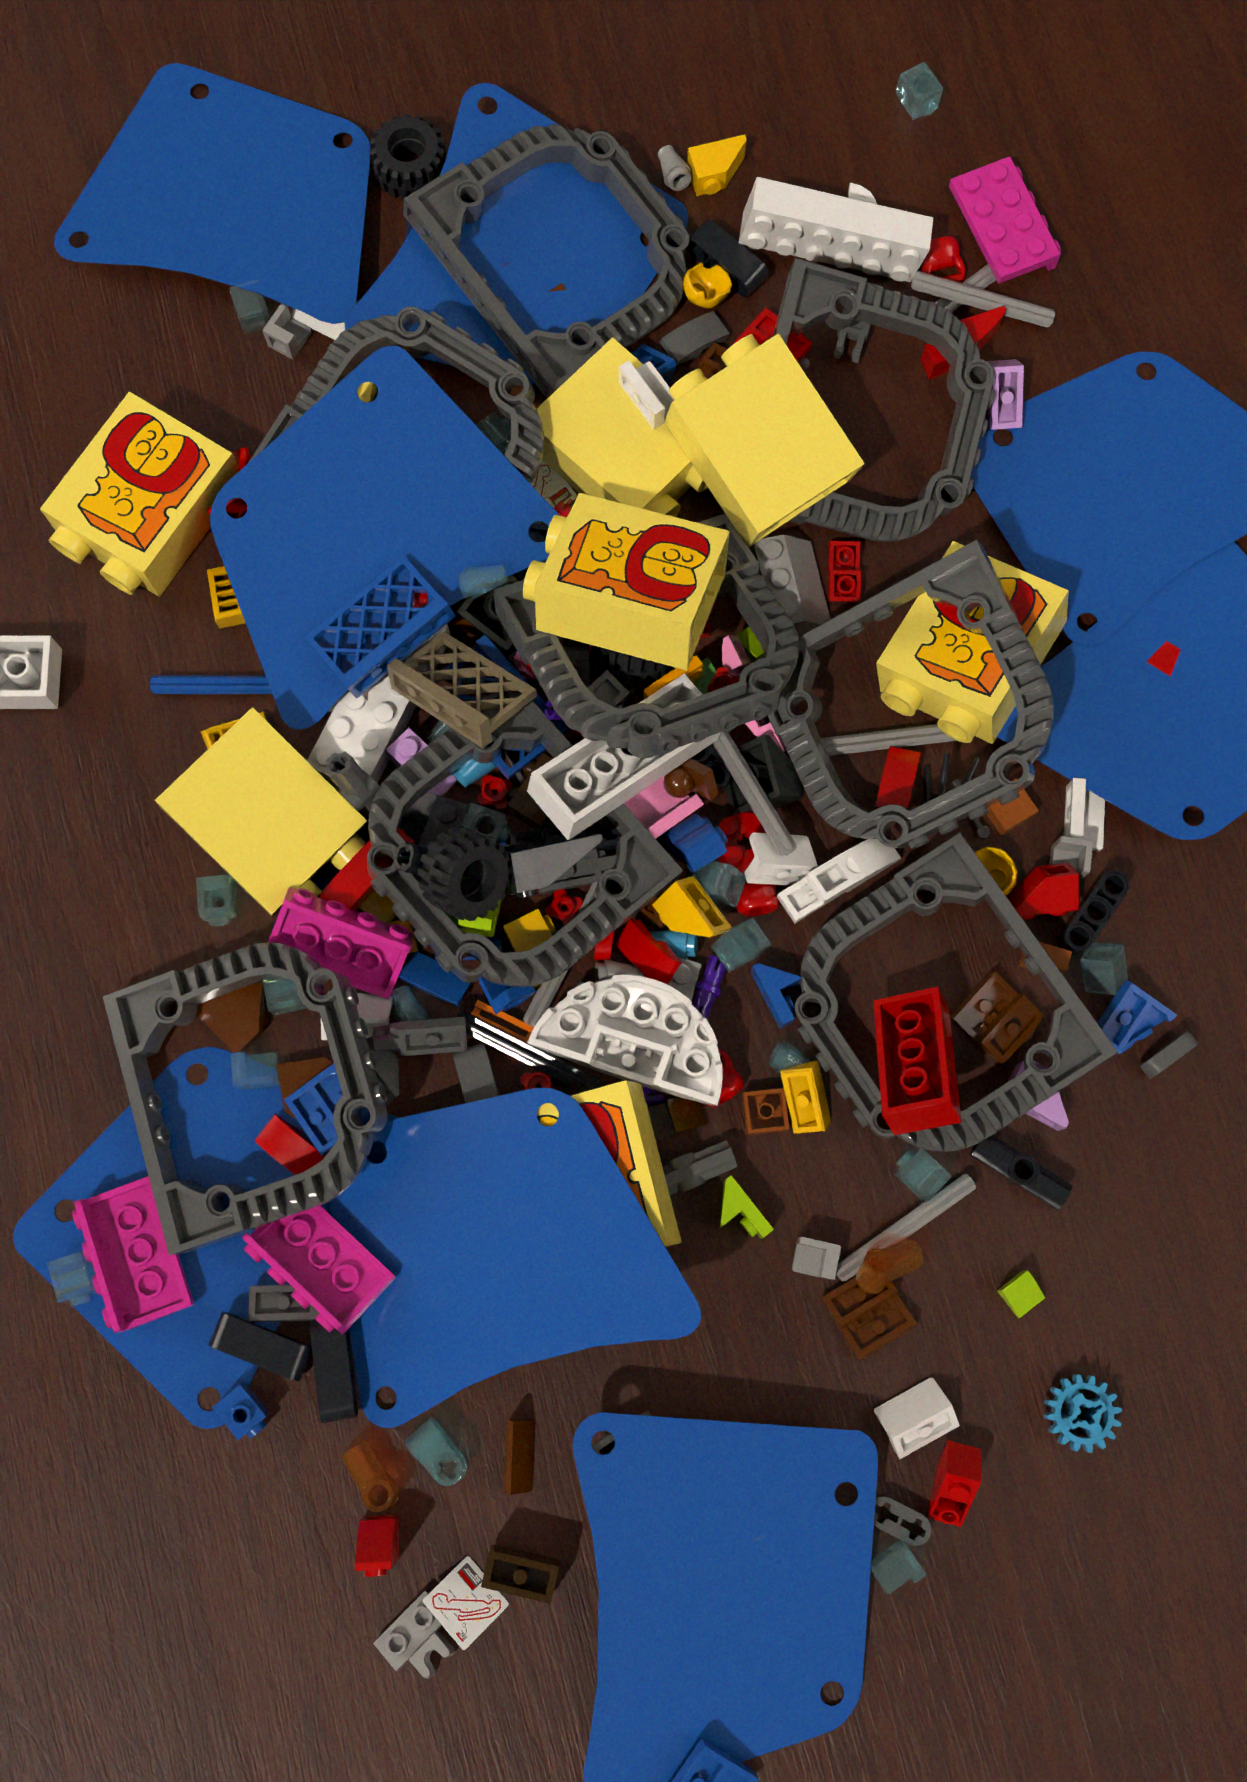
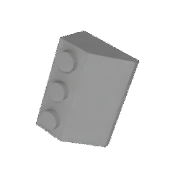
(794, 578)

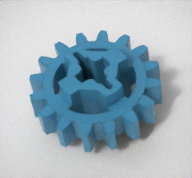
(1096, 1406)

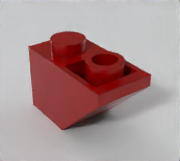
(1047, 890)
(955, 1483)
(377, 1544)

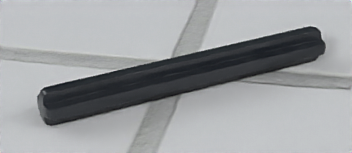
(529, 1054)

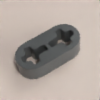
(1169, 1054)
(902, 1512)

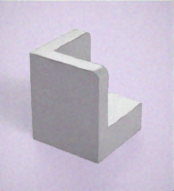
(285, 333)
(1073, 851)
(816, 1258)

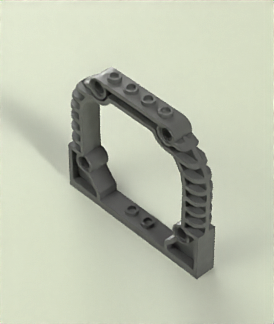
(811, 300)
(452, 346)
(548, 357)
(965, 582)
(644, 726)
(640, 870)
(953, 876)
(139, 1024)

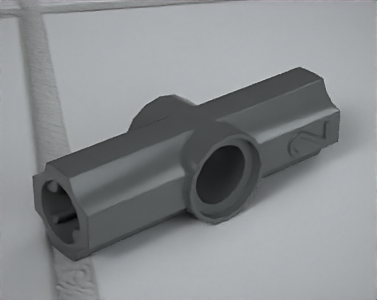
(353, 782)
(694, 1169)

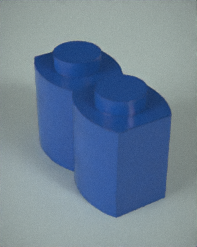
(696, 842)

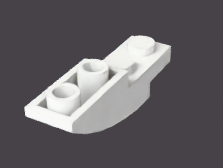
(836, 877)

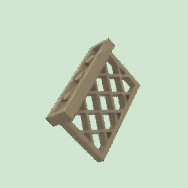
(443, 700)

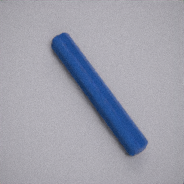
(209, 684)

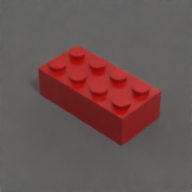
(916, 1061)

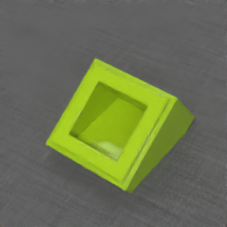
(751, 645)
(1021, 1293)

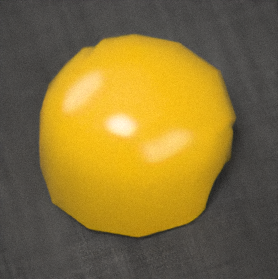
(707, 286)
(999, 866)

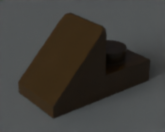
(675, 1117)

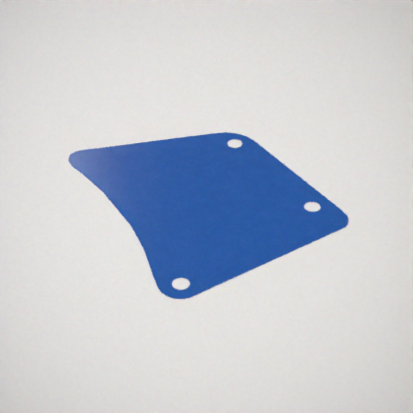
(230, 193)
(542, 224)
(1118, 485)
(349, 499)
(1156, 737)
(211, 1145)
(500, 1250)
(698, 1617)

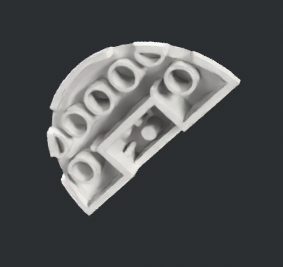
(637, 1034)

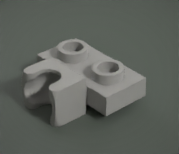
(414, 1638)

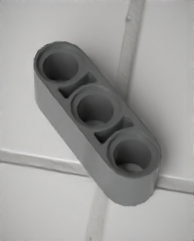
(475, 1073)

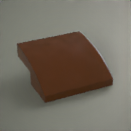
(997, 1017)
(867, 1318)

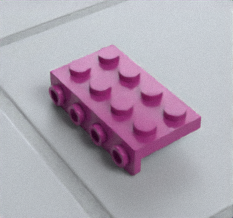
(1005, 220)
(344, 940)
(131, 1257)
(321, 1265)

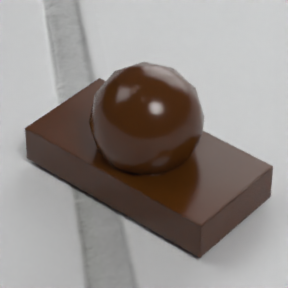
(691, 777)

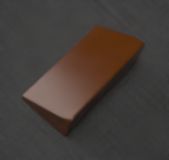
(519, 1456)

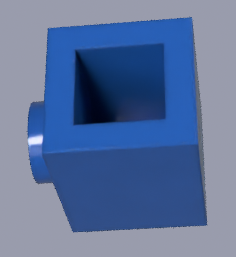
(242, 1411)

